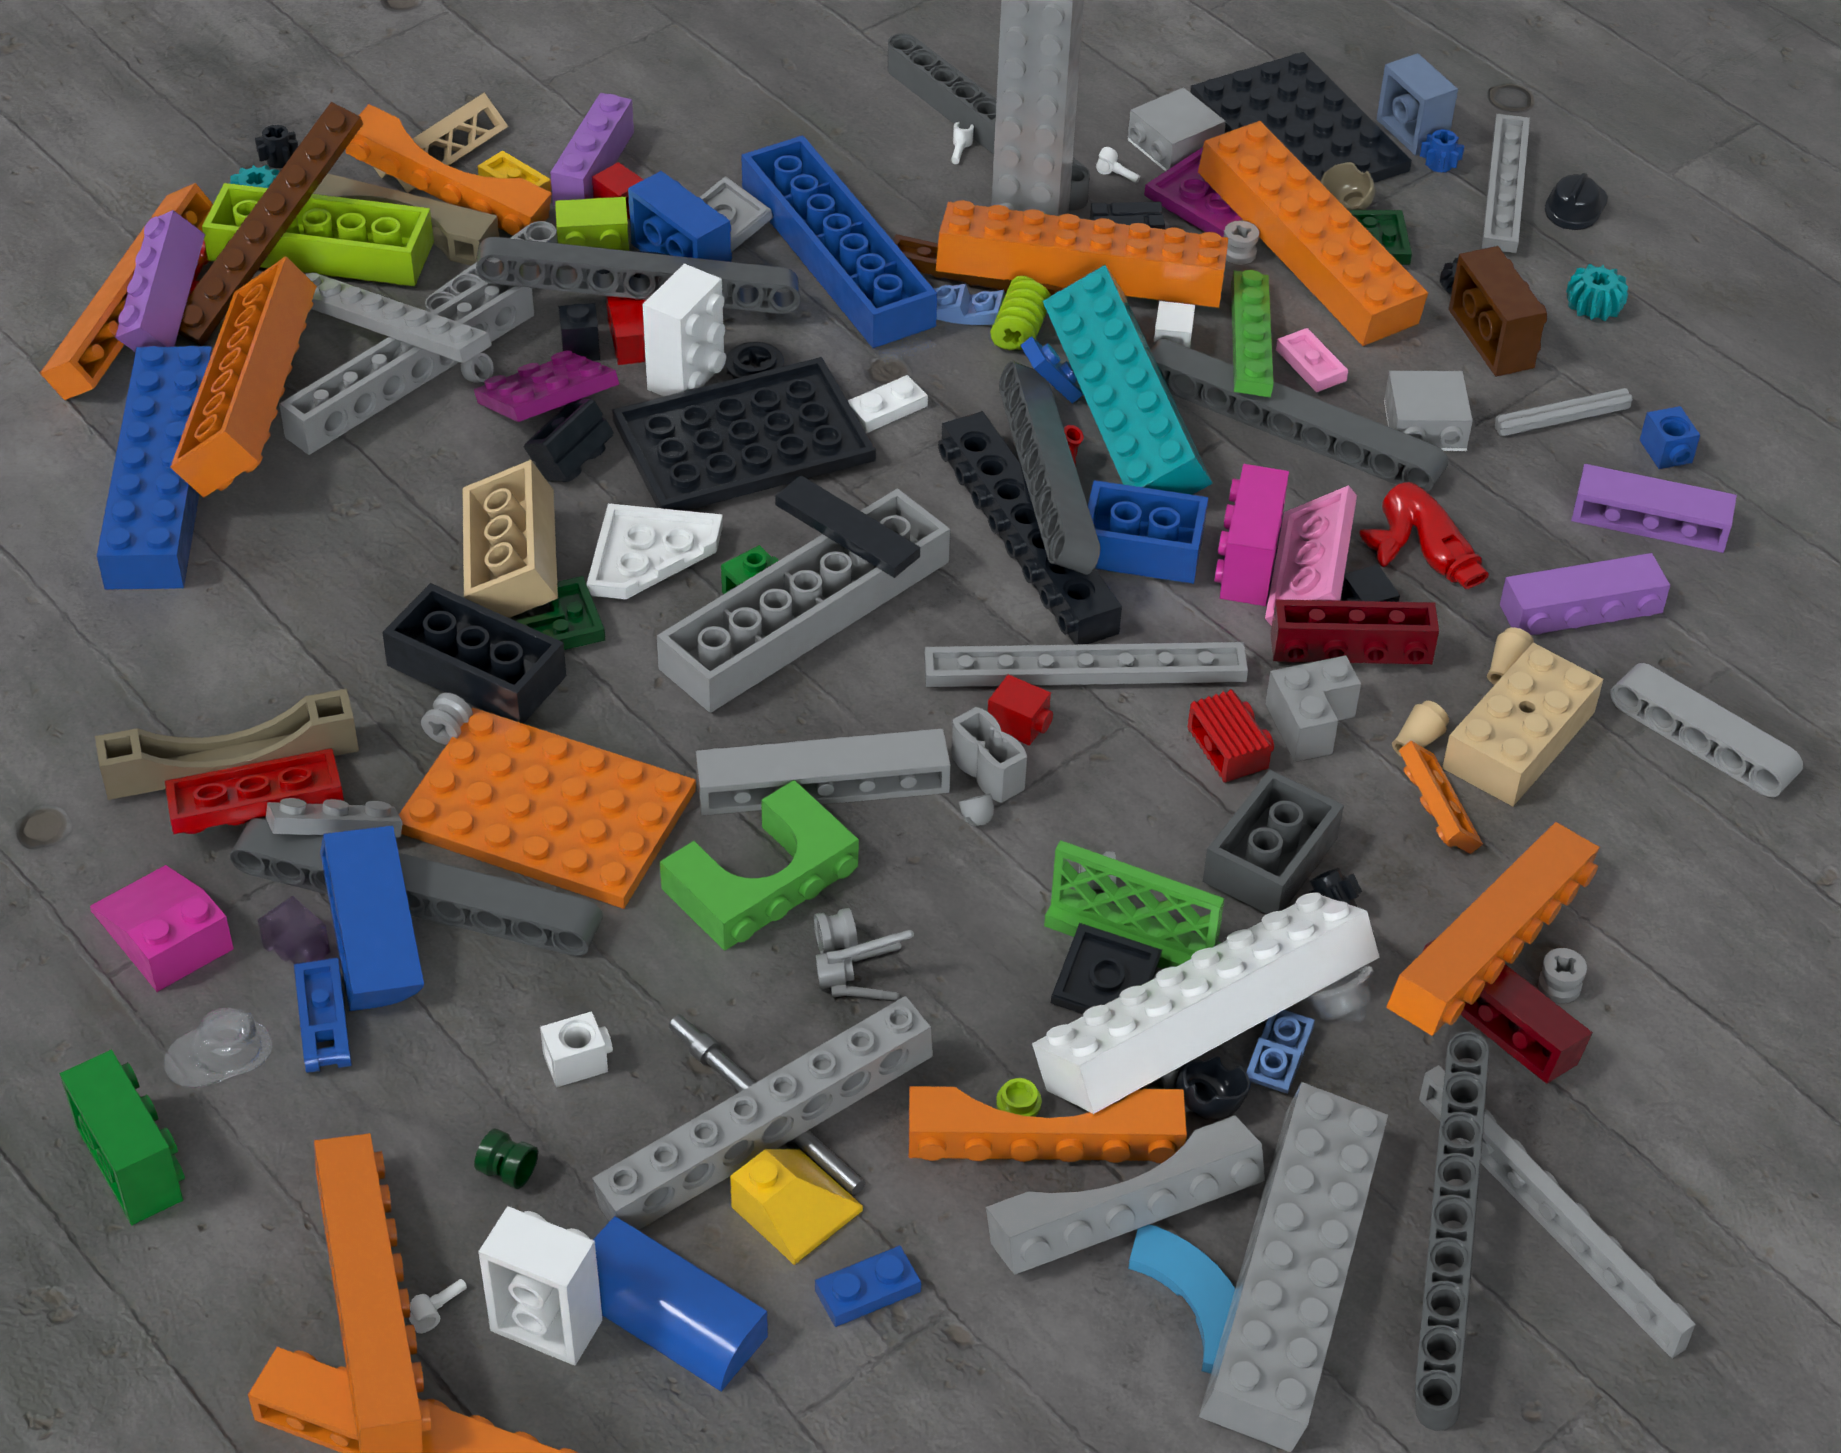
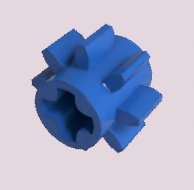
(1442, 150)

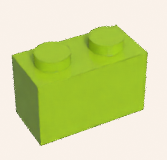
(593, 223)

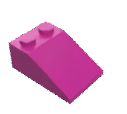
(165, 926)

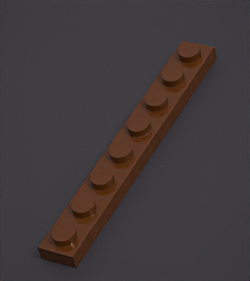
(268, 221)

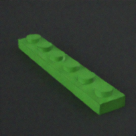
(1251, 333)

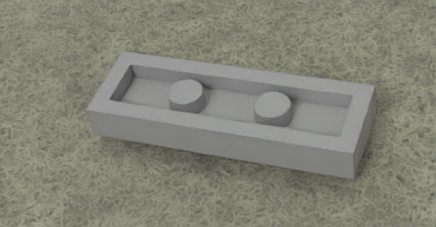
(332, 816)

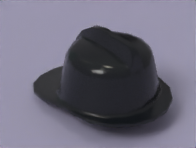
(1575, 202)

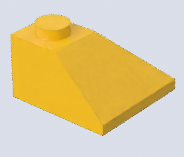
(791, 1201)

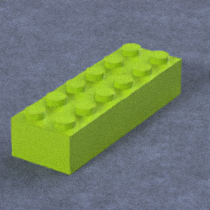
(334, 235)

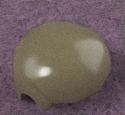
(1350, 186)

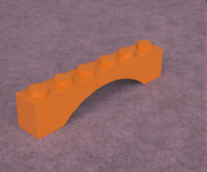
(389, 148)
(955, 1126)

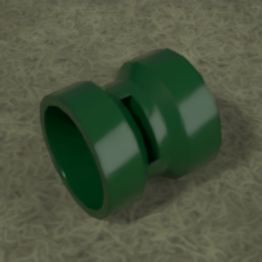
(506, 1158)

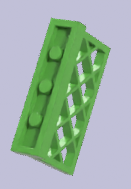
(1086, 907)

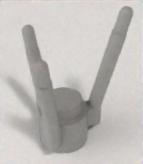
(836, 966)

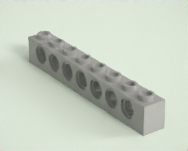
(394, 368)
(764, 1115)

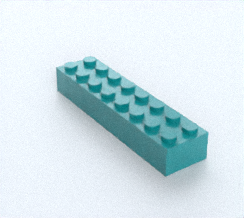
(1125, 386)

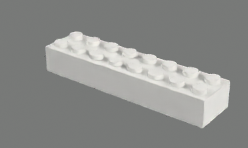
(1204, 1001)

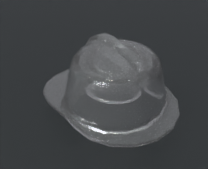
(1344, 998)
(220, 1047)

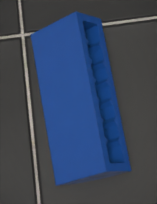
(371, 917)
(676, 1305)

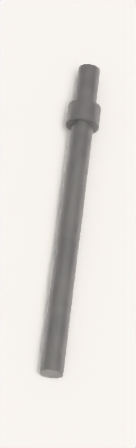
(708, 1051)

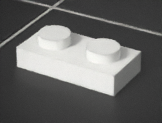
(888, 403)

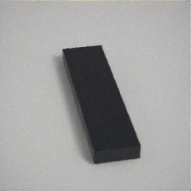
(847, 526)

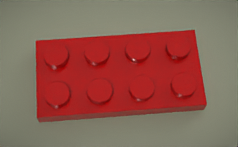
(243, 791)

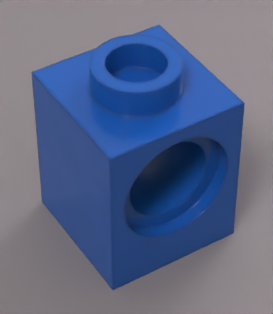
(1669, 437)

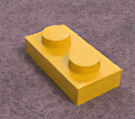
(506, 166)

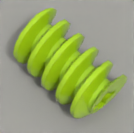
(1020, 313)

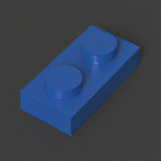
(1048, 365)
(867, 1286)

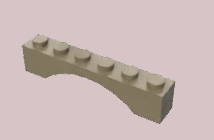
(454, 227)
(142, 761)

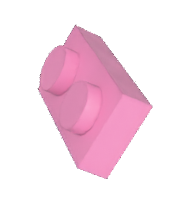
(1311, 360)

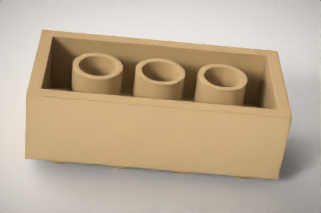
(510, 541)
(1522, 724)

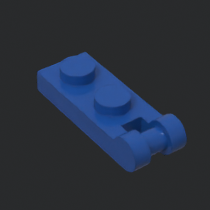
(322, 1014)

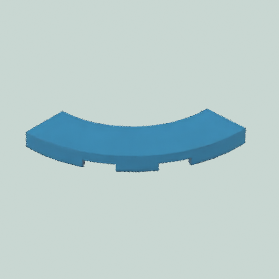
(1188, 1275)

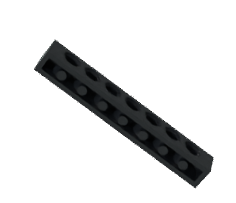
(998, 487)

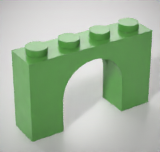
(737, 906)

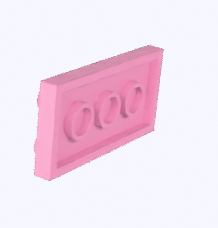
(1313, 550)

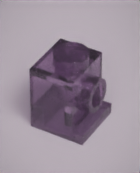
(294, 933)

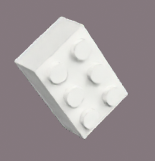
(684, 332)
(541, 1284)

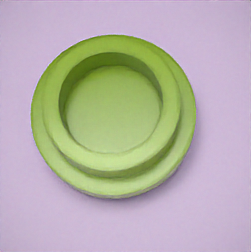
(1019, 1097)

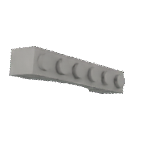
(1051, 1225)

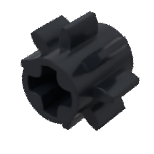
(276, 145)
(1337, 886)

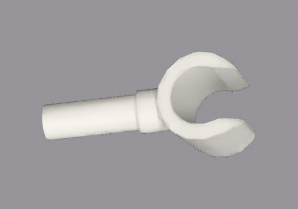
(961, 139)
(1108, 162)
(424, 1309)

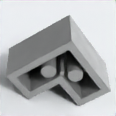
(1310, 701)

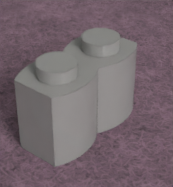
(988, 754)

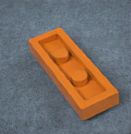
(1439, 798)

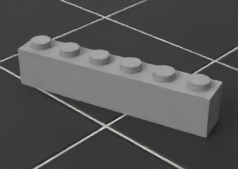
(826, 768)

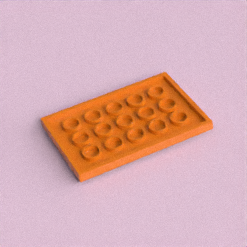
(547, 807)

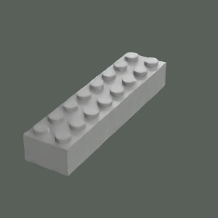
(1036, 104)
(793, 607)
(1294, 1269)

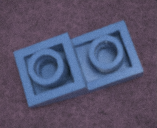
(960, 307)
(1280, 1050)

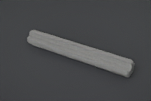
(1563, 412)

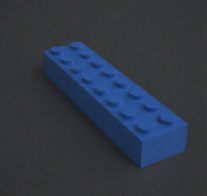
(840, 242)
(148, 504)

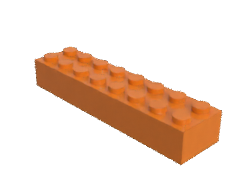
(1312, 233)
(1066, 248)
(244, 379)

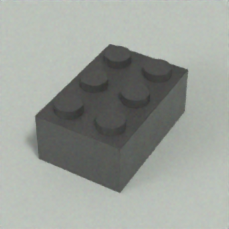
(1272, 843)

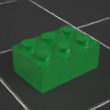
(123, 1136)

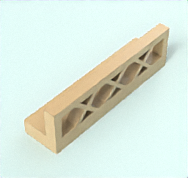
(454, 121)

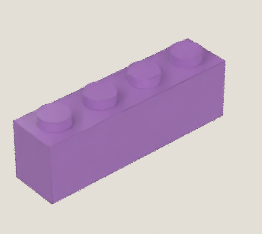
(593, 147)
(160, 282)
(1654, 508)
(1585, 594)

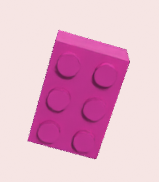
(1252, 534)

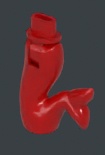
(1439, 537)

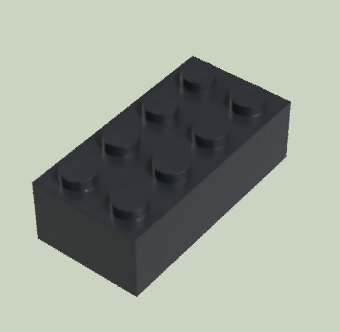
(474, 654)

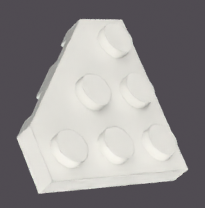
(647, 546)

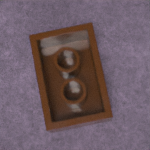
(1497, 311)

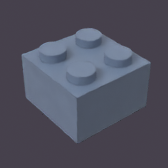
(1415, 101)

